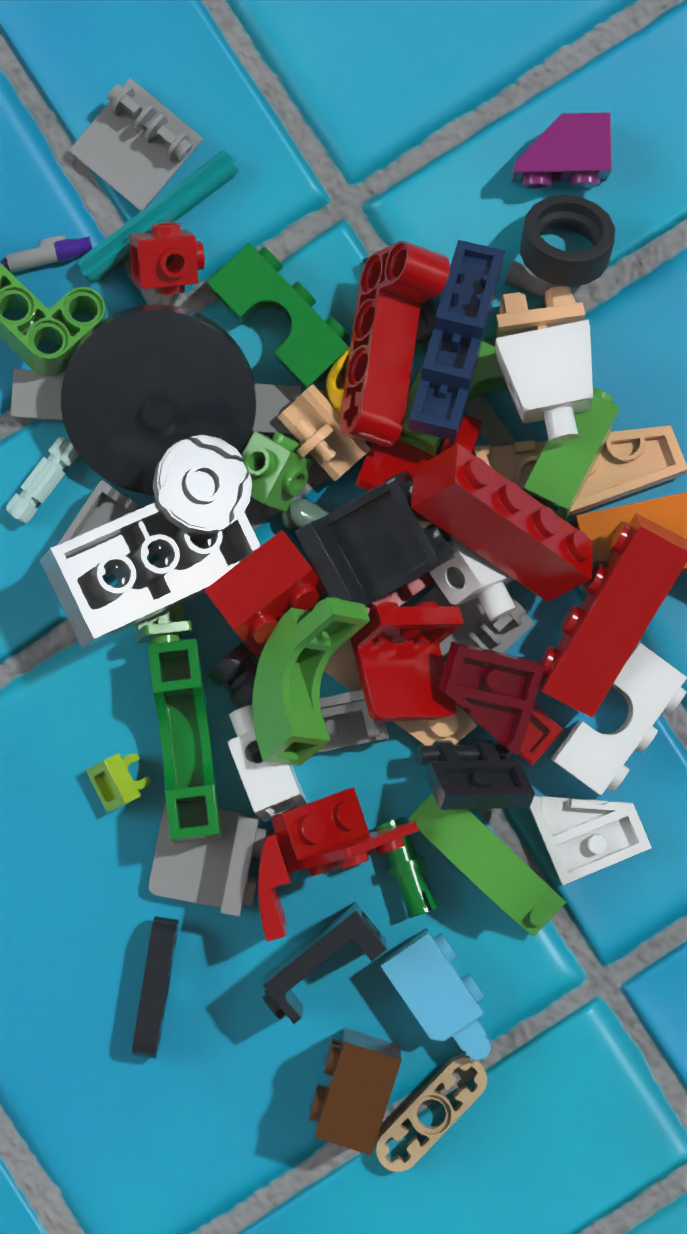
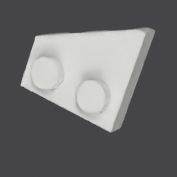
(587, 834)

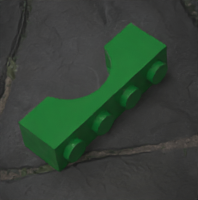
(185, 741)

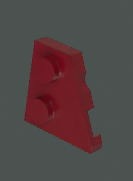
(493, 690)

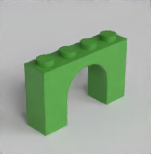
(561, 466)

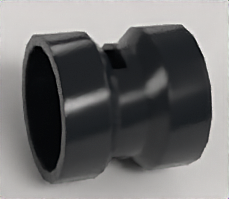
(222, 674)

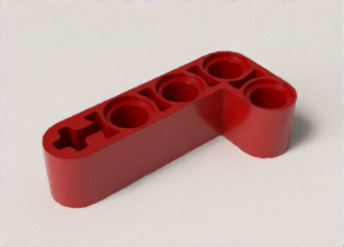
(385, 338)

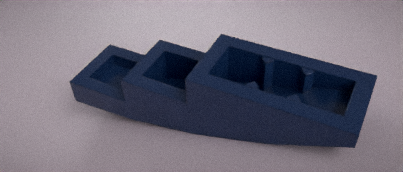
(456, 340)

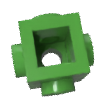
(275, 469)

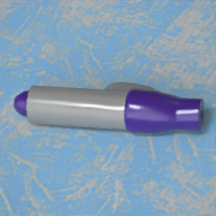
(49, 251)

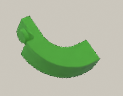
(290, 675)
(489, 864)

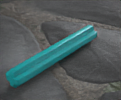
(165, 209)

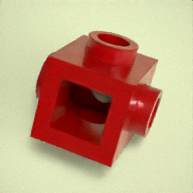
(150, 254)

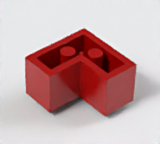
(264, 588)

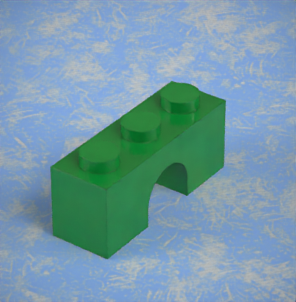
(253, 283)

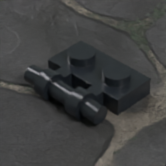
(474, 776)

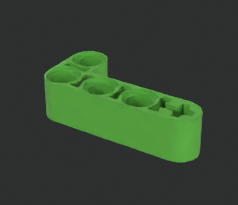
(45, 324)

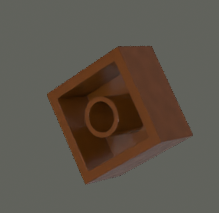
(357, 1090)

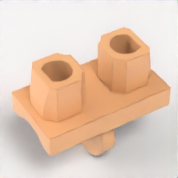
(558, 310)
(318, 429)

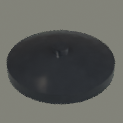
(150, 383)

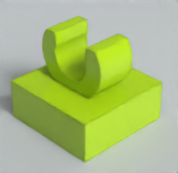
(114, 781)

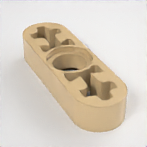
(397, 1130)

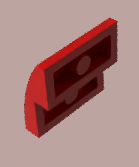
(272, 873)

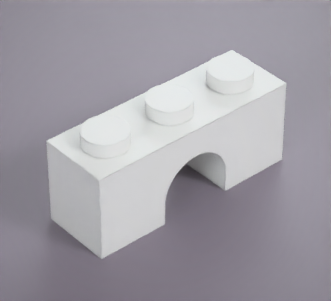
(599, 758)

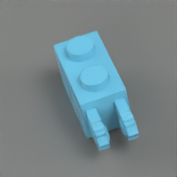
(437, 993)

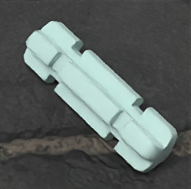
(42, 480)

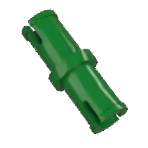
(409, 874)

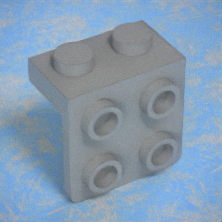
(211, 869)

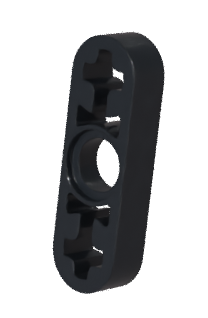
(155, 987)

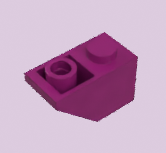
(569, 150)

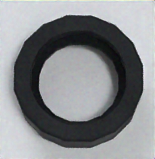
(569, 214)

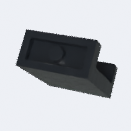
(374, 543)
(346, 926)

